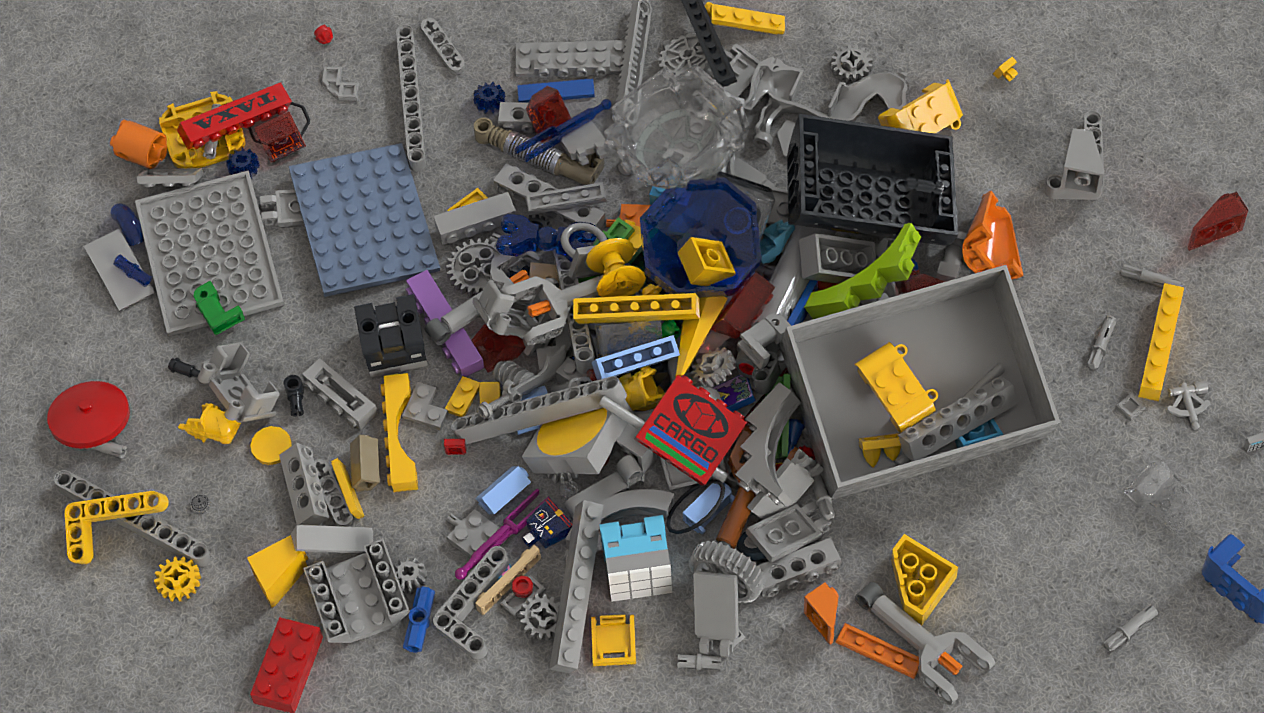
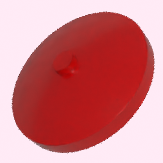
(88, 414)

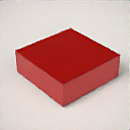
(455, 446)

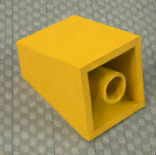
(278, 568)

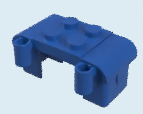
(1228, 582)

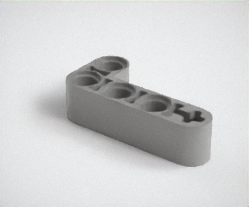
(626, 478)

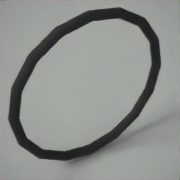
(722, 493)

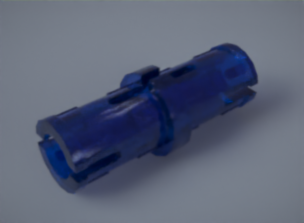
(132, 270)

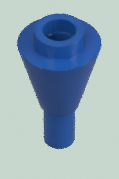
(795, 431)

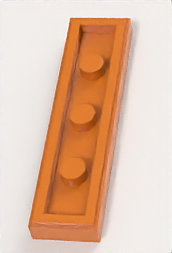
(878, 650)

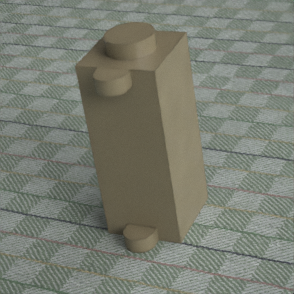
(364, 463)

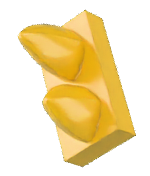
(872, 447)

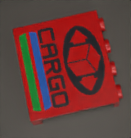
(691, 429)

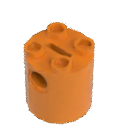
(139, 144)

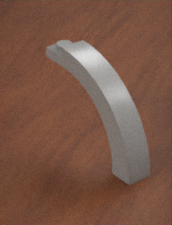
(632, 503)

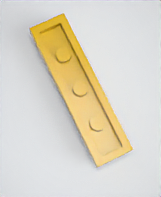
(747, 19)

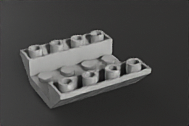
(357, 595)

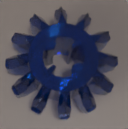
(488, 97)
(243, 161)

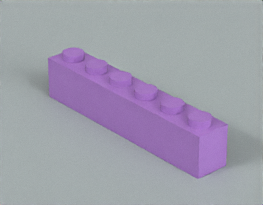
(434, 305)

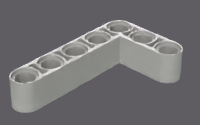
(1093, 123)
(468, 601)

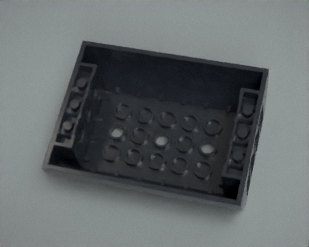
(874, 163)

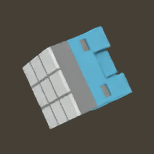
(636, 558)

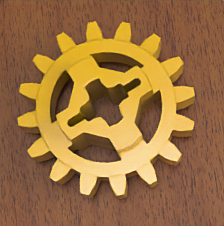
(185, 582)

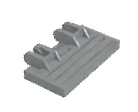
(743, 67)

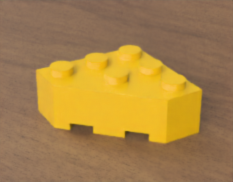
(920, 577)

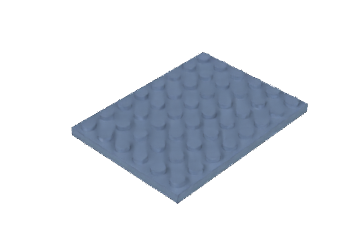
(363, 219)

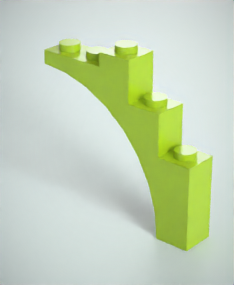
(870, 283)

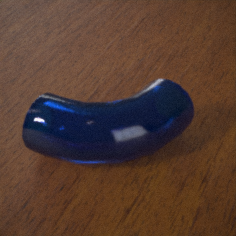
(128, 223)

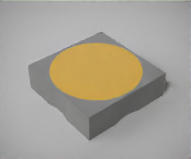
(575, 443)

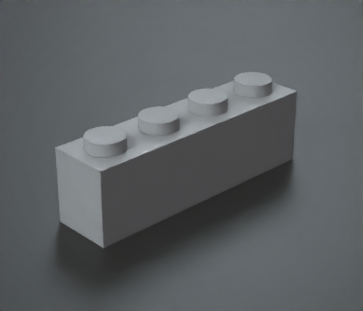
(473, 218)

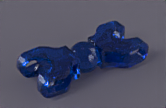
(527, 237)

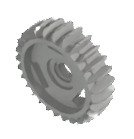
(723, 559)

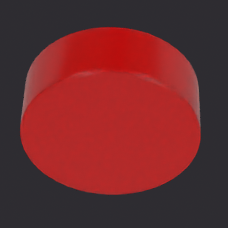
(522, 586)

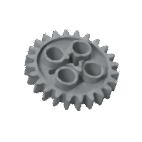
(474, 253)

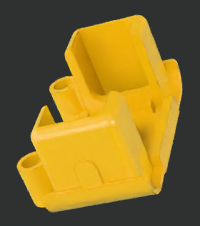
(927, 113)
(896, 386)

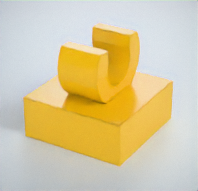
(1006, 70)

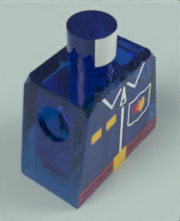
(547, 525)

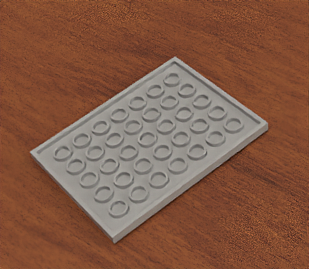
(207, 236)

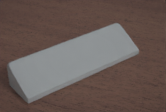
(331, 538)

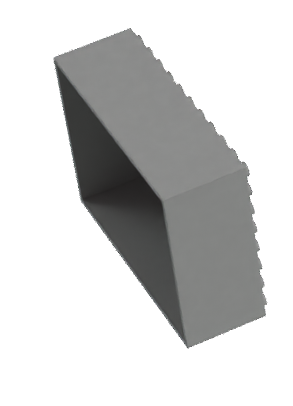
(952, 341)

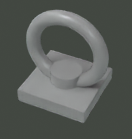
(579, 266)

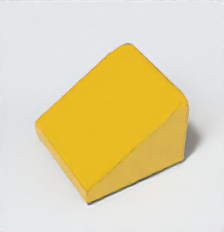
(489, 391)

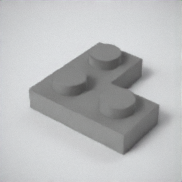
(420, 408)

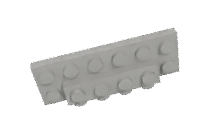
(569, 58)

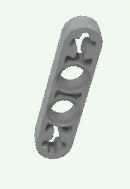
(443, 46)
(334, 492)

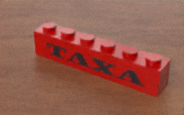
(234, 116)

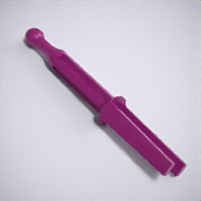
(499, 536)

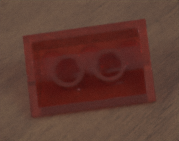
(744, 306)

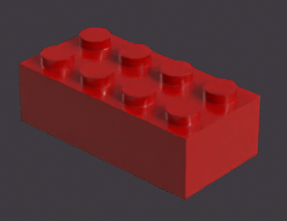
(286, 665)

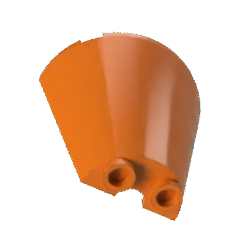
(992, 239)

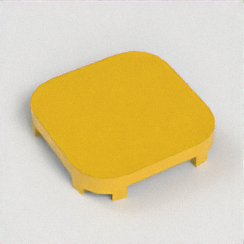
(194, 157)

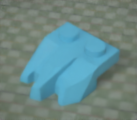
(774, 240)

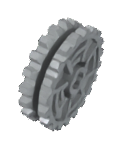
(683, 54)

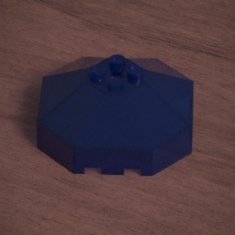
(703, 211)

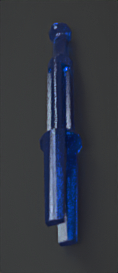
(561, 130)

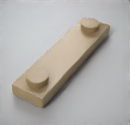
(527, 560)

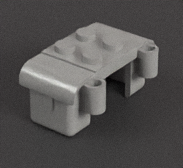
(500, 317)
(233, 388)

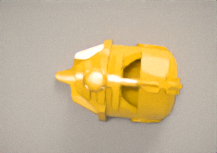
(641, 388)
(211, 425)

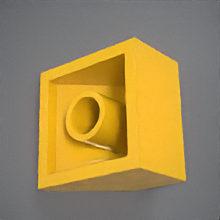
(705, 261)

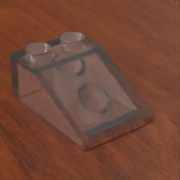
(625, 335)

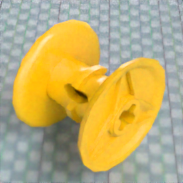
(610, 258)

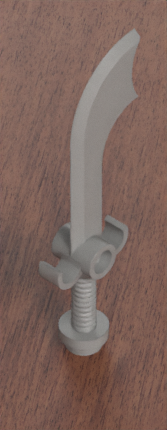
(513, 395)

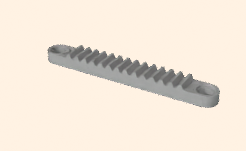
(634, 48)

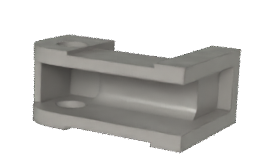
(952, 260)
(760, 336)

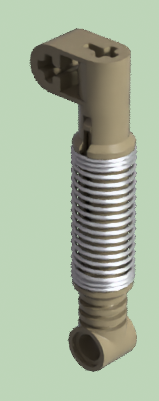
(555, 161)

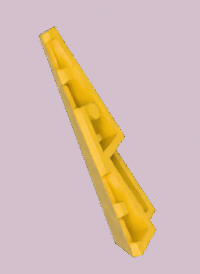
(696, 331)

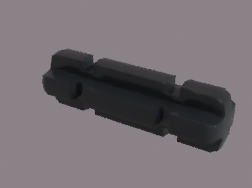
(924, 185)

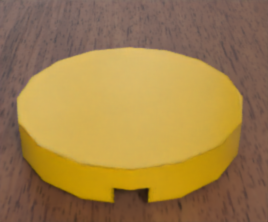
(269, 444)

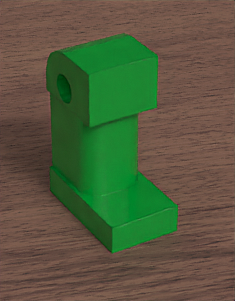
(213, 312)

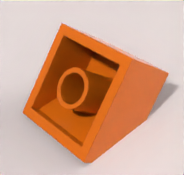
(822, 610)

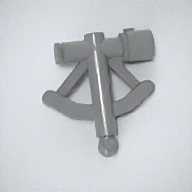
(1188, 392)

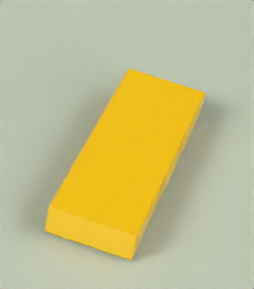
(348, 492)

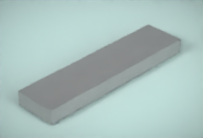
(565, 198)

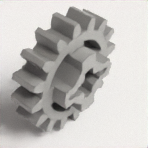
(843, 67)
(713, 367)
(533, 616)

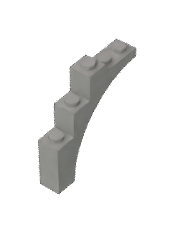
(767, 425)

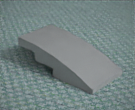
(122, 289)

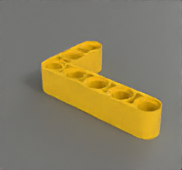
(106, 512)

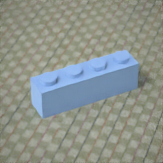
(636, 358)

